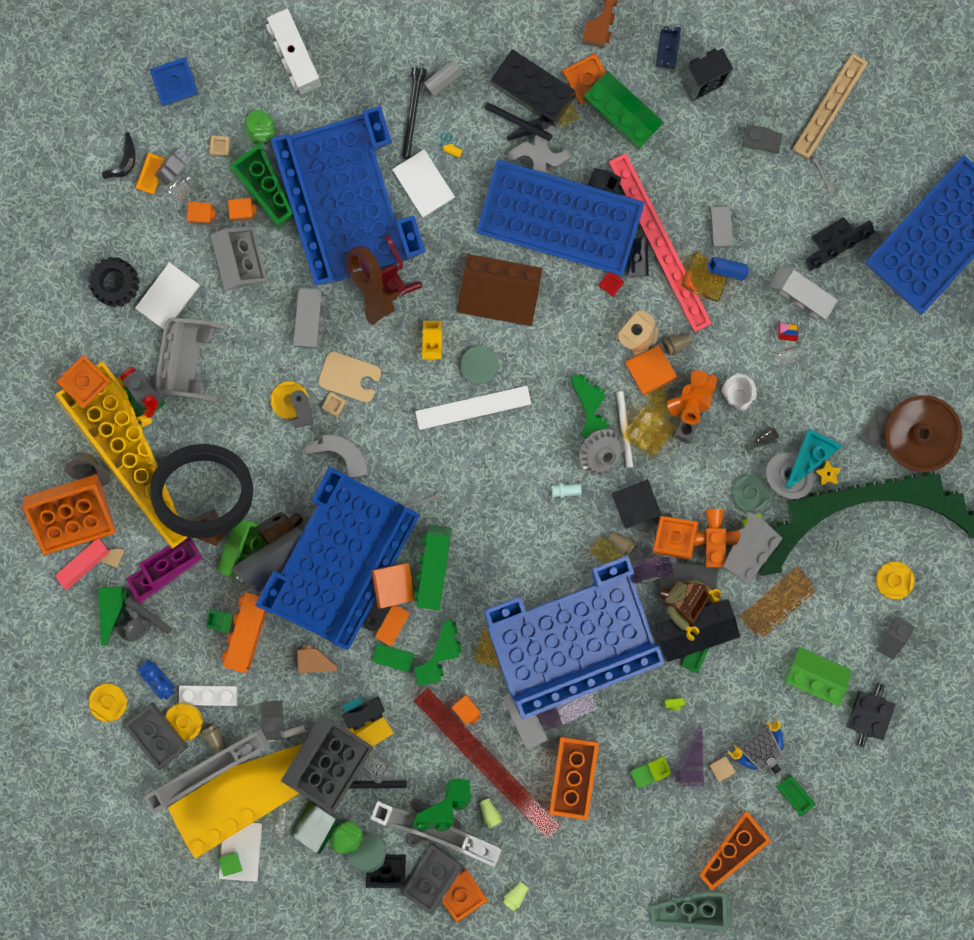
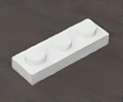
(208, 695)

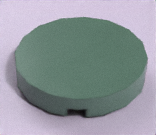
(479, 365)
(751, 493)
(369, 855)

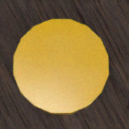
(287, 409)
(889, 580)
(107, 702)
(185, 719)

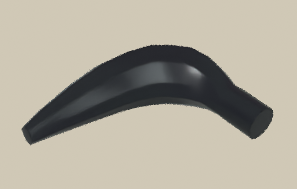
(520, 132)
(127, 163)

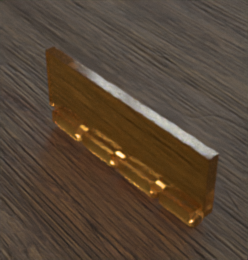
(776, 600)

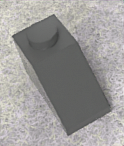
(761, 139)
(895, 637)
(272, 720)

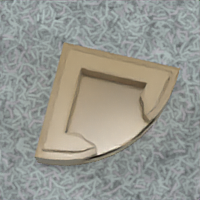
(113, 557)

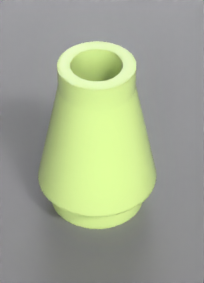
(490, 814)
(515, 896)

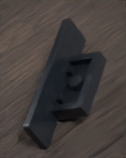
(836, 240)

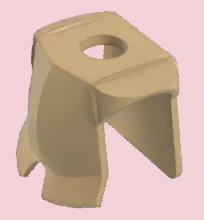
(641, 342)

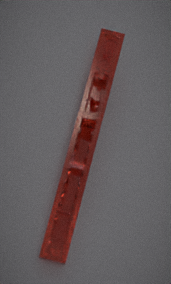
(487, 763)

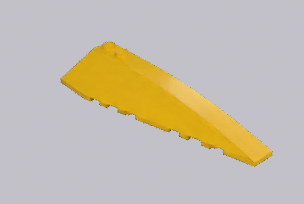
(119, 441)

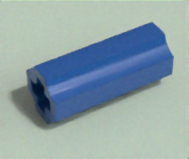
(728, 268)

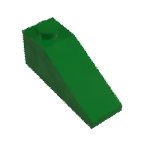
(110, 609)

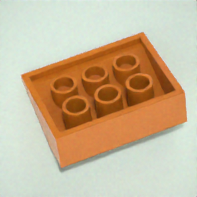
(69, 514)

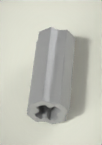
(443, 78)

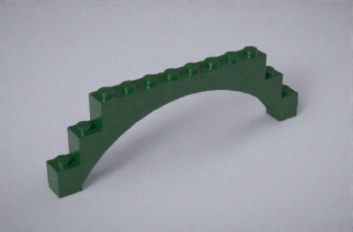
(810, 511)

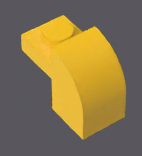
(432, 340)

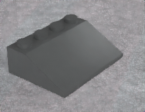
(327, 764)

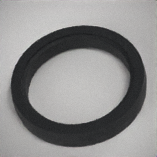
(190, 454)

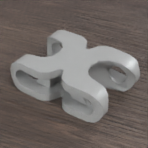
(540, 154)

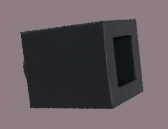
(604, 180)

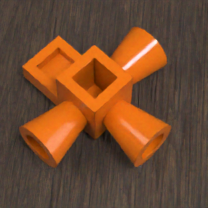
(695, 397)
(716, 539)

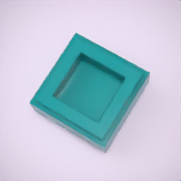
(353, 704)

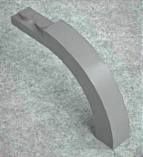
(206, 771)
(454, 837)

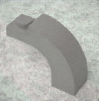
(352, 455)

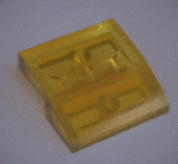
(700, 281)
(649, 431)

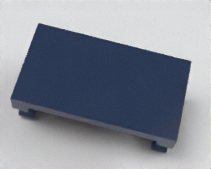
(668, 47)

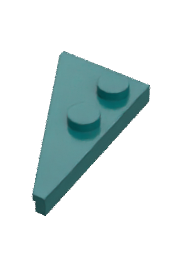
(812, 453)

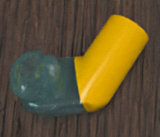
(448, 145)

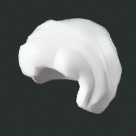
(739, 391)

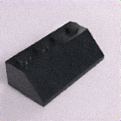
(715, 626)

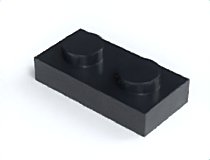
(638, 258)

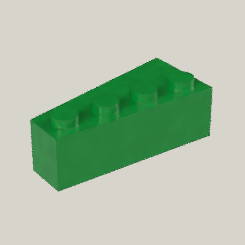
(262, 185)
(434, 567)

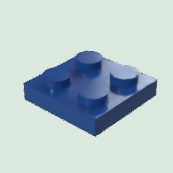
(174, 81)

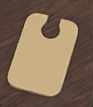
(344, 375)

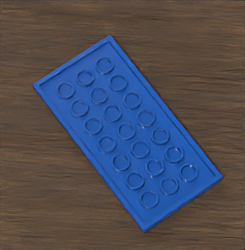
(560, 217)
(931, 241)

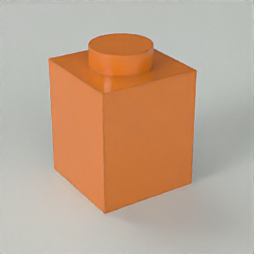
(242, 209)
(201, 213)
(467, 710)

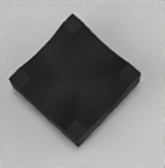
(636, 504)
(357, 718)

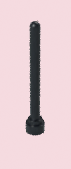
(417, 75)

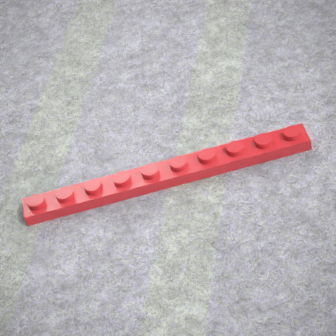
(661, 244)

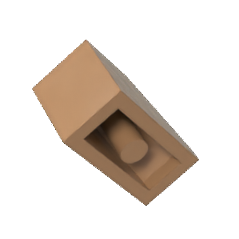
(314, 660)

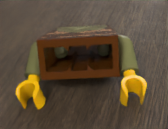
(686, 602)

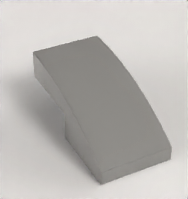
(721, 227)

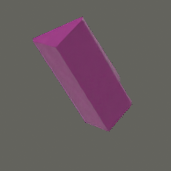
(163, 569)

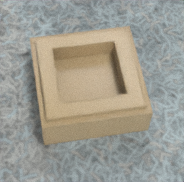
(219, 146)
(334, 404)
(722, 768)

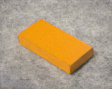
(148, 181)

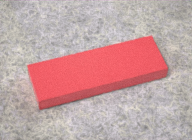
(82, 563)

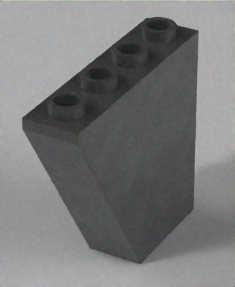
(260, 565)

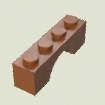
(596, 30)

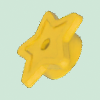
(823, 473)

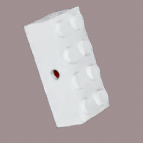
(291, 46)

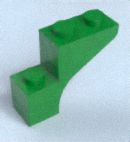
(590, 398)
(446, 649)
(441, 814)

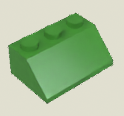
(241, 543)
(818, 676)

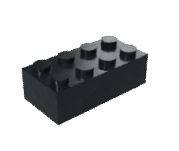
(706, 74)
(533, 87)

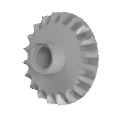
(601, 451)
(781, 466)

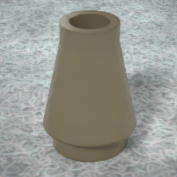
(677, 343)
(622, 543)
(213, 737)

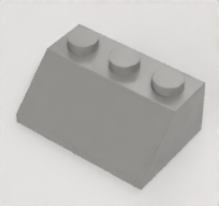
(238, 257)

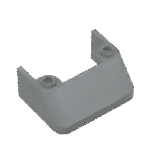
(180, 357)

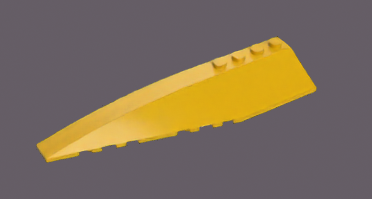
(245, 795)

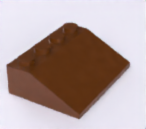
(499, 290)

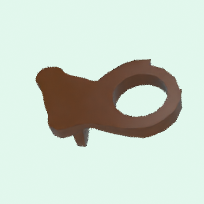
(377, 301)

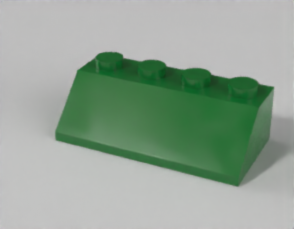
(622, 110)

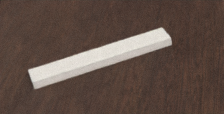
(473, 407)

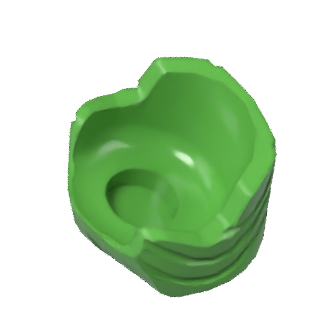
(260, 127)
(346, 838)

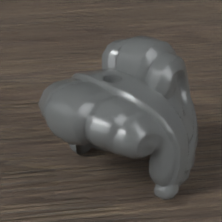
(133, 626)

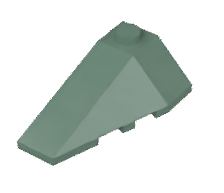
(698, 910)

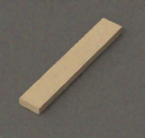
(830, 106)

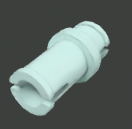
(566, 490)

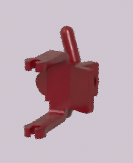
(390, 277)

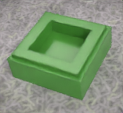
(642, 775)
(230, 864)

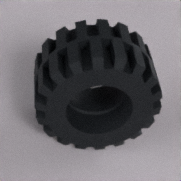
(125, 293)

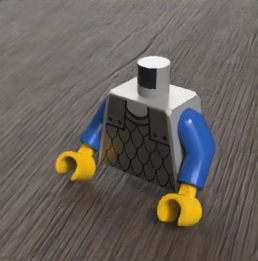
(762, 749)

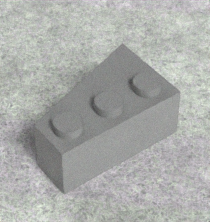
(802, 293)
(752, 549)

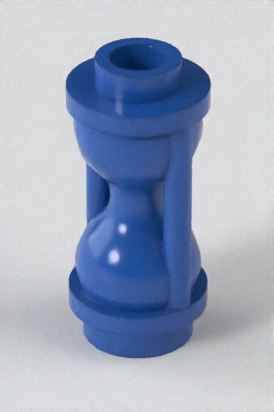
(150, 672)

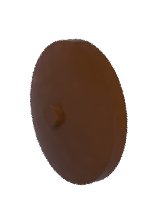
(923, 433)

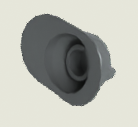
(86, 465)

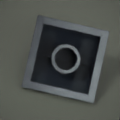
(390, 874)

